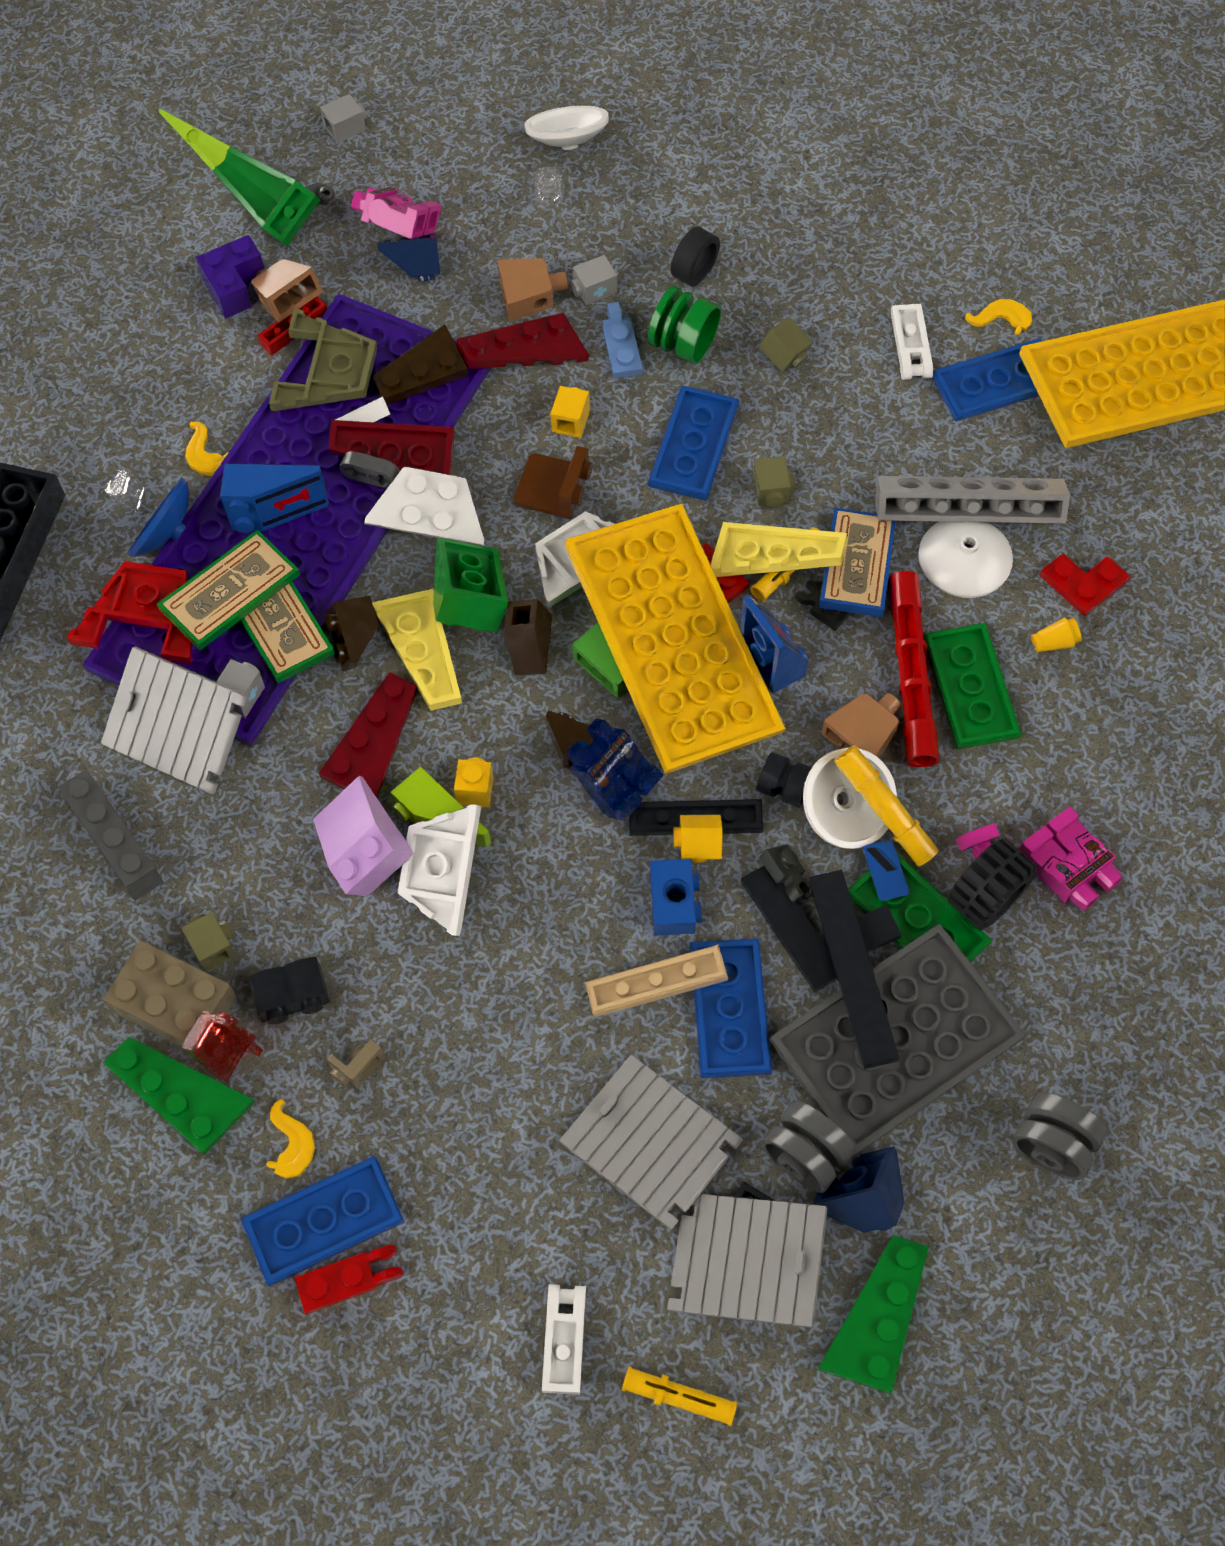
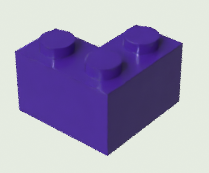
(228, 271)

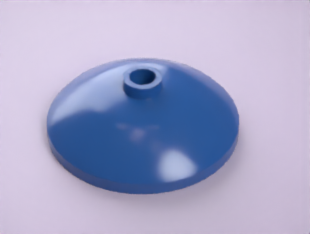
(164, 522)

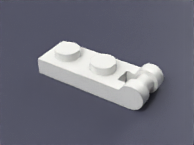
(911, 341)
(563, 1341)

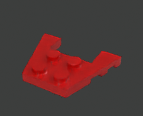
(133, 599)

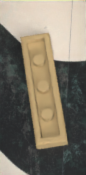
(656, 981)

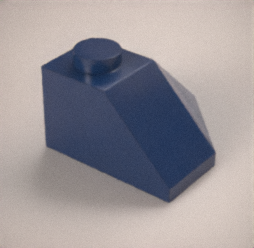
(414, 256)
(868, 1194)

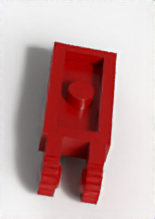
(345, 1279)

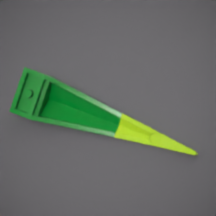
(269, 196)

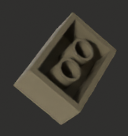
(165, 993)

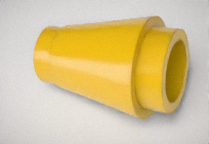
(1057, 636)

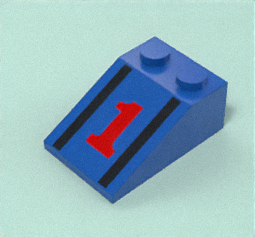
(270, 494)
(771, 646)

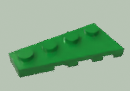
(876, 1327)

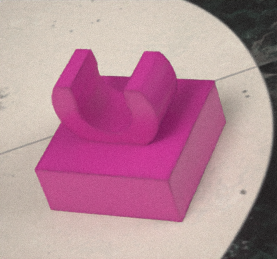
(978, 839)

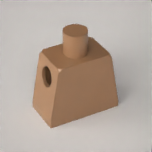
(528, 286)
(285, 287)
(864, 724)

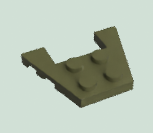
(338, 367)

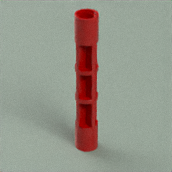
(914, 686)

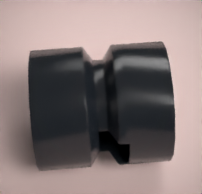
(783, 779)

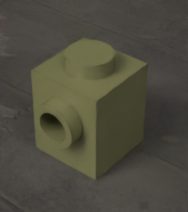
(786, 345)
(772, 481)
(209, 940)

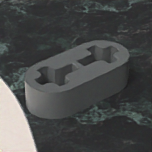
(368, 469)

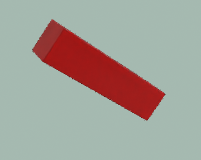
(277, 334)

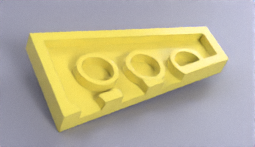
(765, 549)
(421, 646)

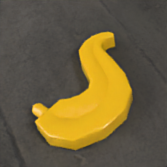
(1008, 309)
(197, 457)
(300, 1147)

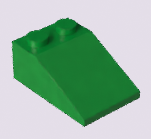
(468, 585)

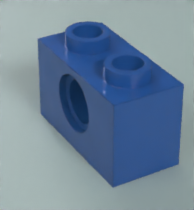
(670, 878)

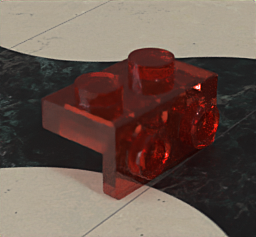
(219, 1043)

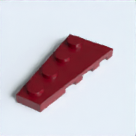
(524, 343)

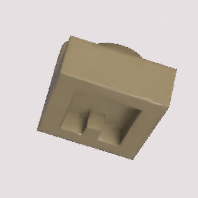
(362, 1064)

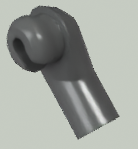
(323, 192)

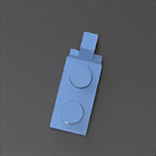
(621, 343)

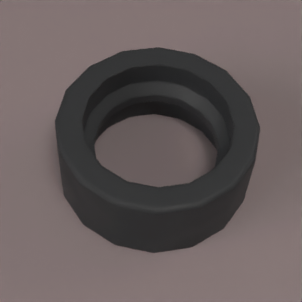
(695, 256)

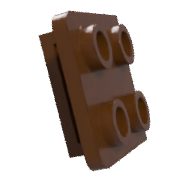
(554, 483)

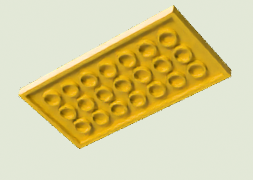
(1132, 374)
(674, 638)

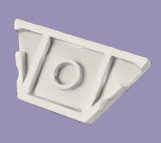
(428, 506)
(555, 565)
(441, 866)

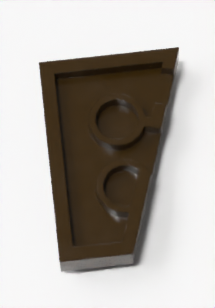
(421, 368)

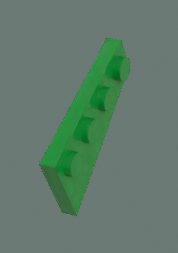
(182, 1096)

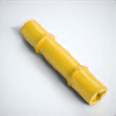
(886, 805)

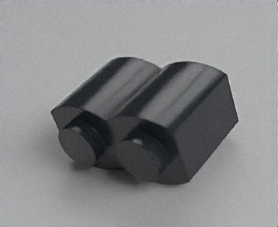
(289, 990)

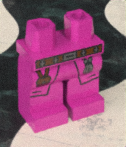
(396, 212)
(1071, 860)

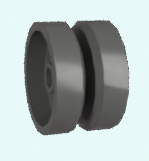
(1059, 1136)
(808, 1146)

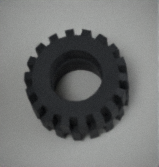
(992, 883)

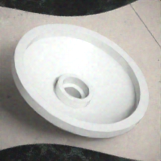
(567, 125)
(961, 569)
(852, 822)

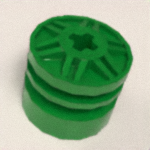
(684, 324)

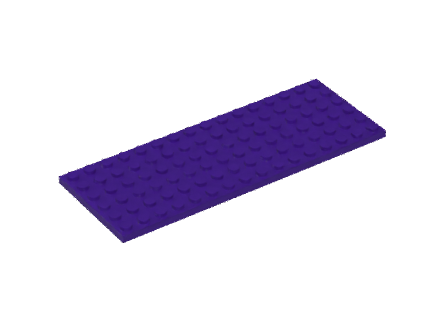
(324, 545)

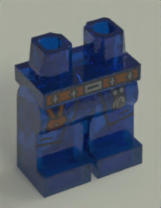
(612, 770)

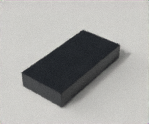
(878, 928)

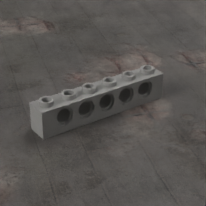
(972, 499)

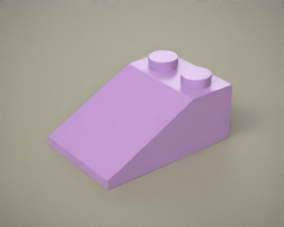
(360, 840)

